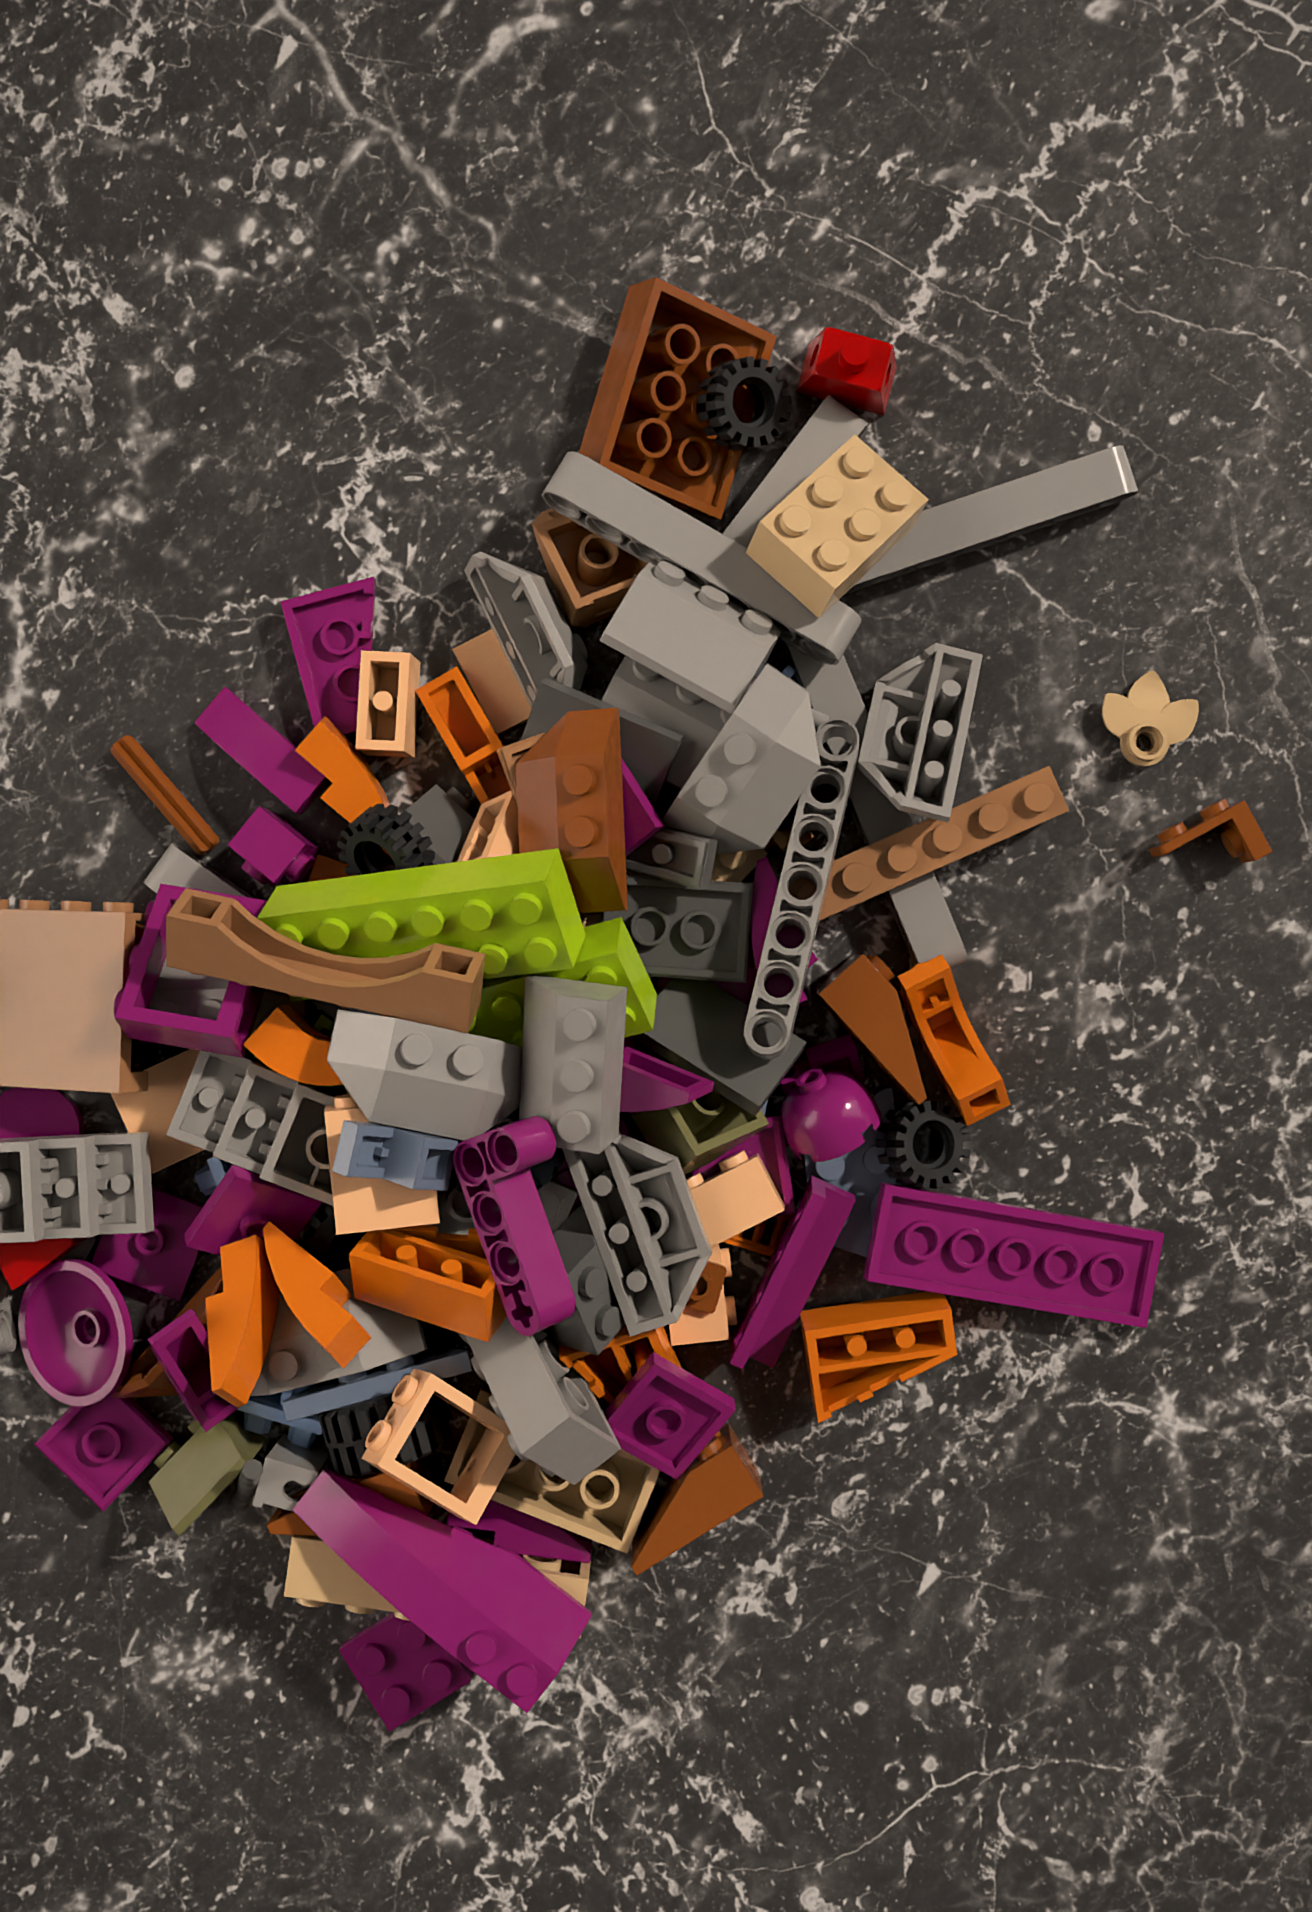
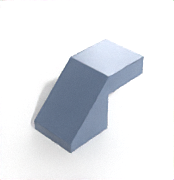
(395, 1155)

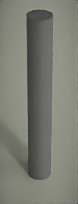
(246, 1484)

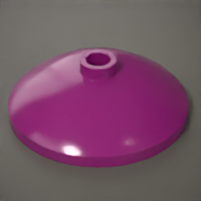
(75, 1332)

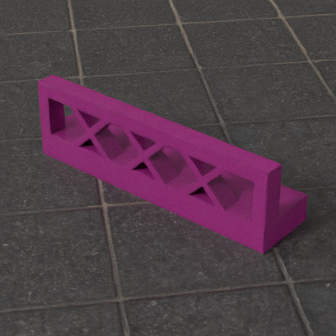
(791, 1273)

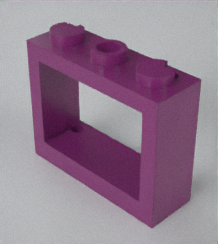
(145, 965)

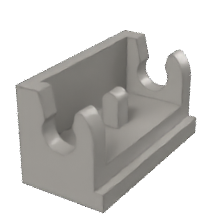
(286, 1465)

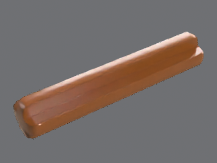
(164, 795)

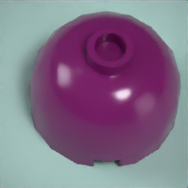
(827, 1114)

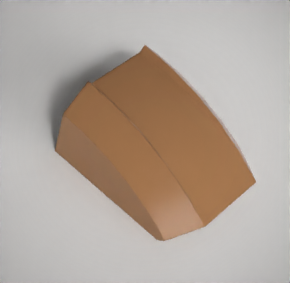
(584, 568)

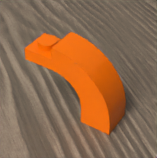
(951, 1040)
(293, 1048)

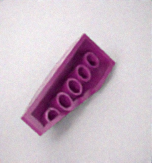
(457, 1589)

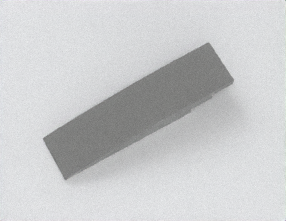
(279, 1131)
(75, 1186)

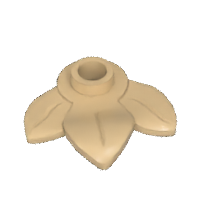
(1148, 713)

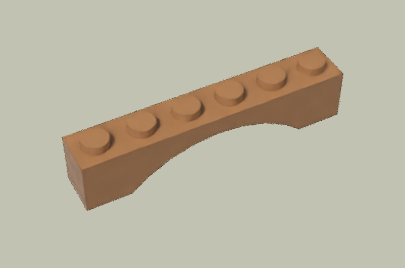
(936, 842)
(227, 942)

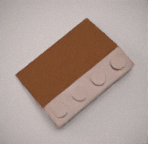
(647, 397)

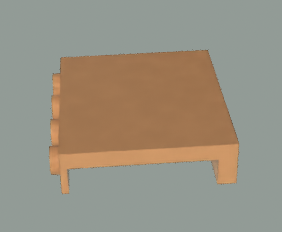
(61, 995)

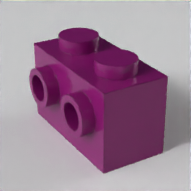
(274, 849)

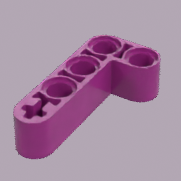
(514, 1223)

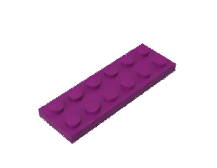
(1013, 1255)

